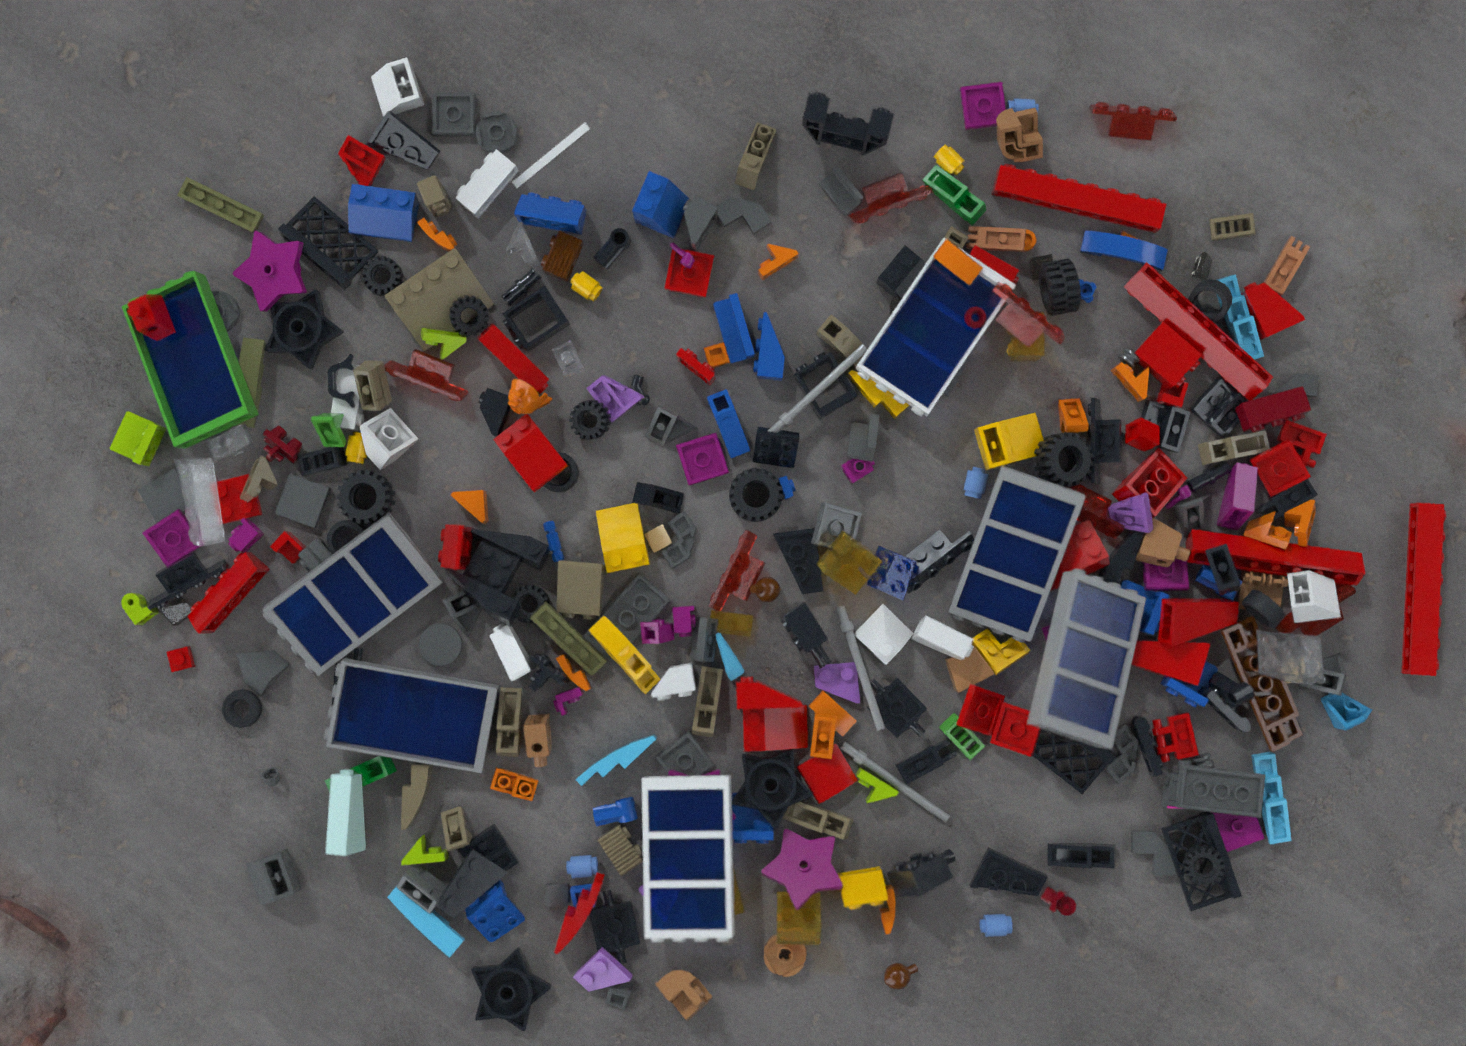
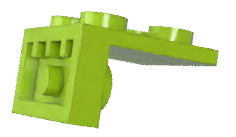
(138, 438)

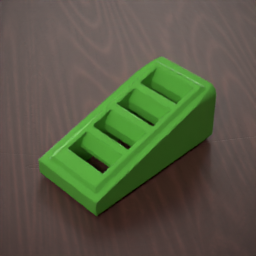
(951, 729)

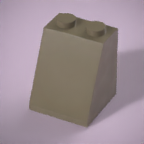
(580, 589)

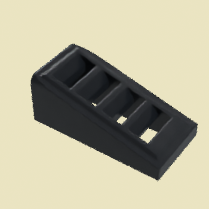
(335, 458)

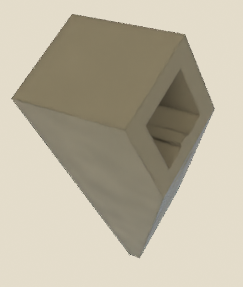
(755, 156)
(839, 338)

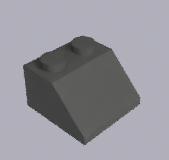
(699, 220)

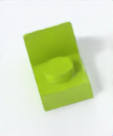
(449, 340)
(880, 789)
(419, 854)

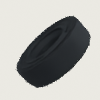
(229, 704)

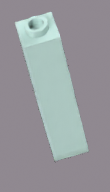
(345, 814)

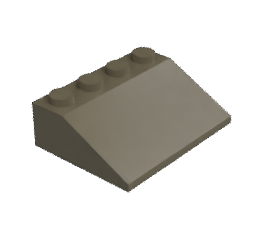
(429, 294)

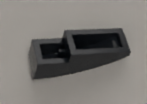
(1122, 557)
(1082, 855)

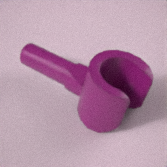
(687, 259)
(1184, 492)

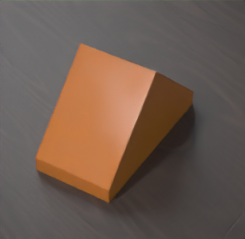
(474, 502)

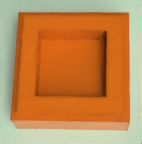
(716, 355)

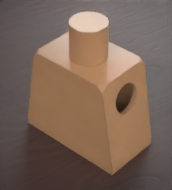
(1161, 546)
(968, 670)
(538, 730)

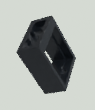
(540, 294)
(820, 360)

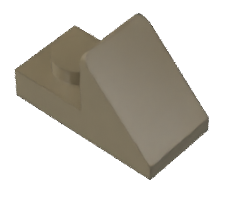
(259, 477)
(455, 828)

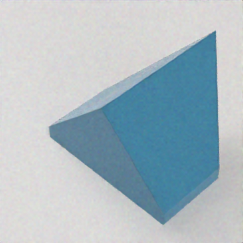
(1345, 711)

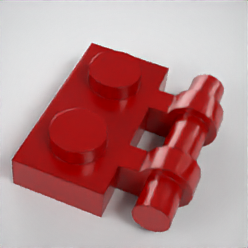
(1303, 438)
(1181, 736)

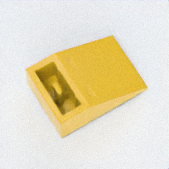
(1009, 440)

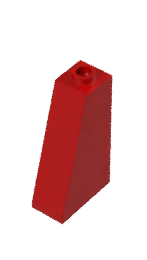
(513, 358)
(1192, 618)
(1179, 662)

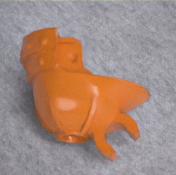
(525, 399)

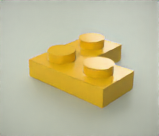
(999, 655)

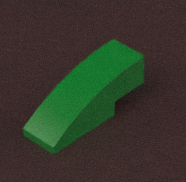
(955, 195)
(372, 770)

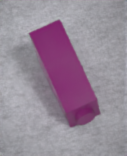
(1238, 496)

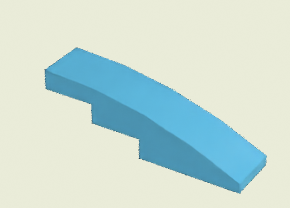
(1239, 322)
(622, 755)
(1274, 804)
(431, 925)

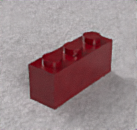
(1273, 409)

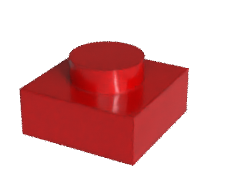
(180, 659)

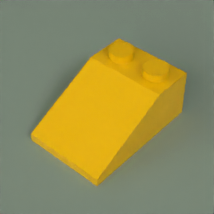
(622, 538)

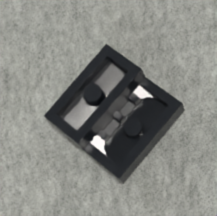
(1218, 406)
(1171, 423)
(492, 846)

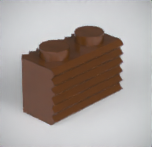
(562, 256)

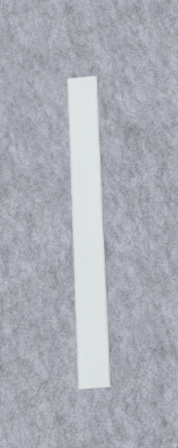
(550, 155)

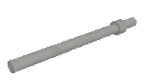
(787, 418)
(847, 628)
(860, 758)

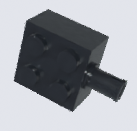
(807, 632)
(921, 873)

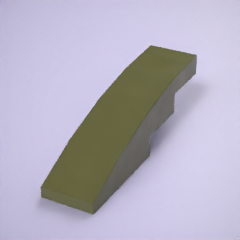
(252, 368)

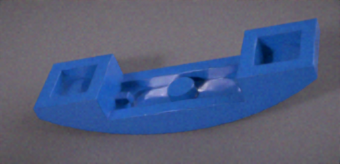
(1124, 248)

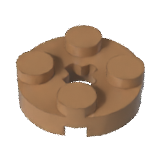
(783, 966)

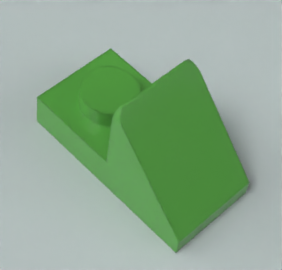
(329, 429)

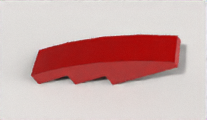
(575, 916)

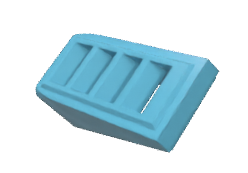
(731, 663)

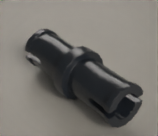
(521, 286)
(1209, 476)

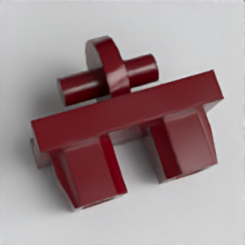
(274, 439)
(1059, 901)

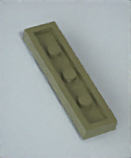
(220, 205)
(568, 638)

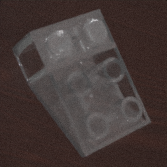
(1290, 657)

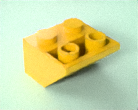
(863, 887)

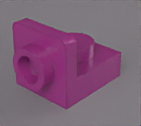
(570, 696)

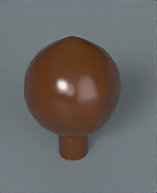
(766, 589)
(898, 975)

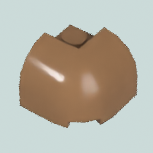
(1019, 135)
(684, 992)

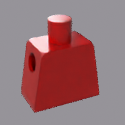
(151, 316)

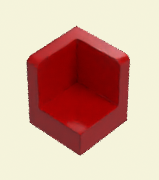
(1172, 397)
(1142, 434)
(288, 546)

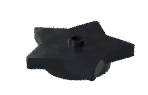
(316, 331)
(778, 771)
(496, 1001)

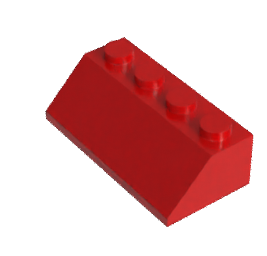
(227, 593)

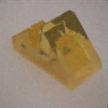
(733, 623)

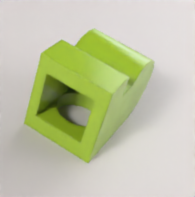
(136, 608)

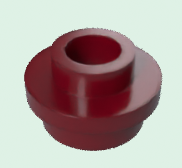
(980, 314)

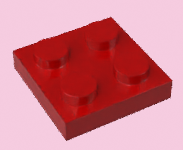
(689, 280)
(690, 361)
(1280, 467)
(231, 505)
(980, 710)
(1014, 732)

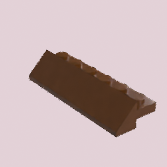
(1272, 698)

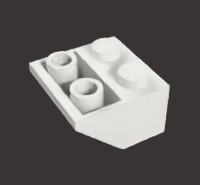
(397, 87)
(1312, 596)
(676, 680)

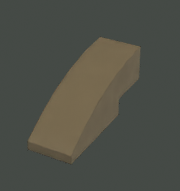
(1233, 447)
(707, 701)
(509, 722)
(415, 793)
(819, 819)

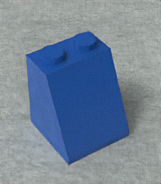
(660, 205)

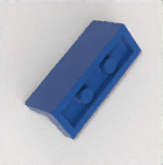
(734, 329)

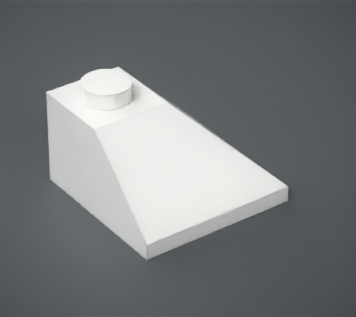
(386, 438)
(883, 634)

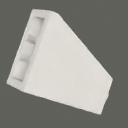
(942, 638)
(511, 652)

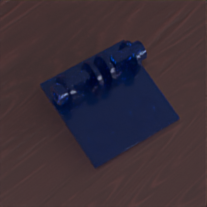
(893, 573)

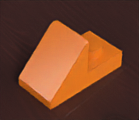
(782, 257)
(1135, 385)
(1072, 416)
(1302, 520)
(1263, 531)
(823, 735)

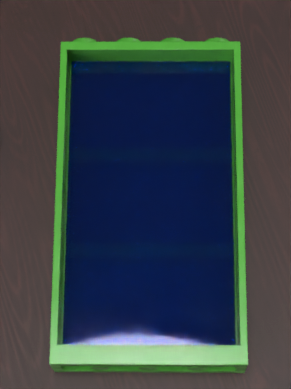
(195, 367)

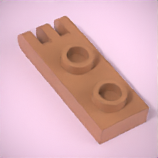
(997, 238)
(1286, 266)

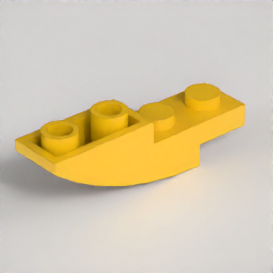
(624, 654)

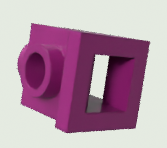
(852, 473)
(244, 536)
(683, 620)
(656, 632)

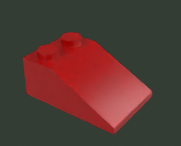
(530, 452)
(1154, 476)
(456, 547)
(1082, 552)
(758, 695)
(775, 729)

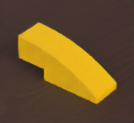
(877, 396)

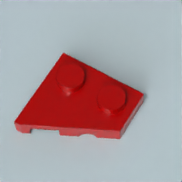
(361, 160)

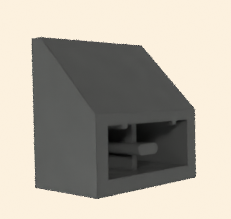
(274, 877)

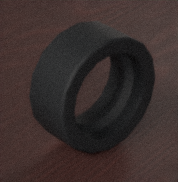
(1218, 288)
(572, 479)
(336, 528)
(1263, 608)

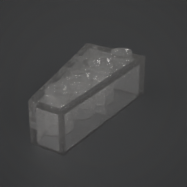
(201, 499)

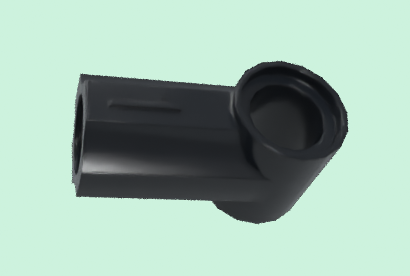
(611, 250)
(1233, 693)

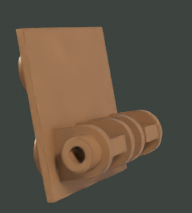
(1269, 584)

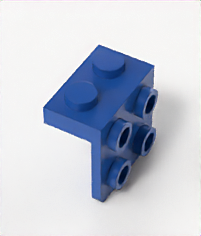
(1152, 608)
(1188, 691)
(750, 825)
(494, 913)

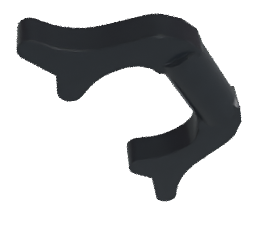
(332, 385)

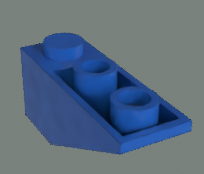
(771, 356)
(728, 423)

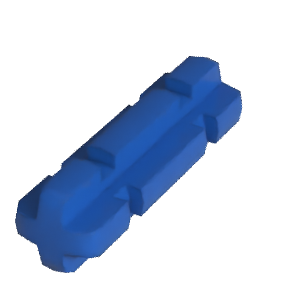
(553, 541)

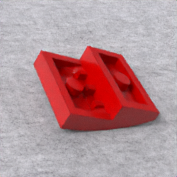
(827, 776)

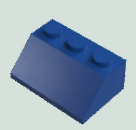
(382, 212)
(551, 213)

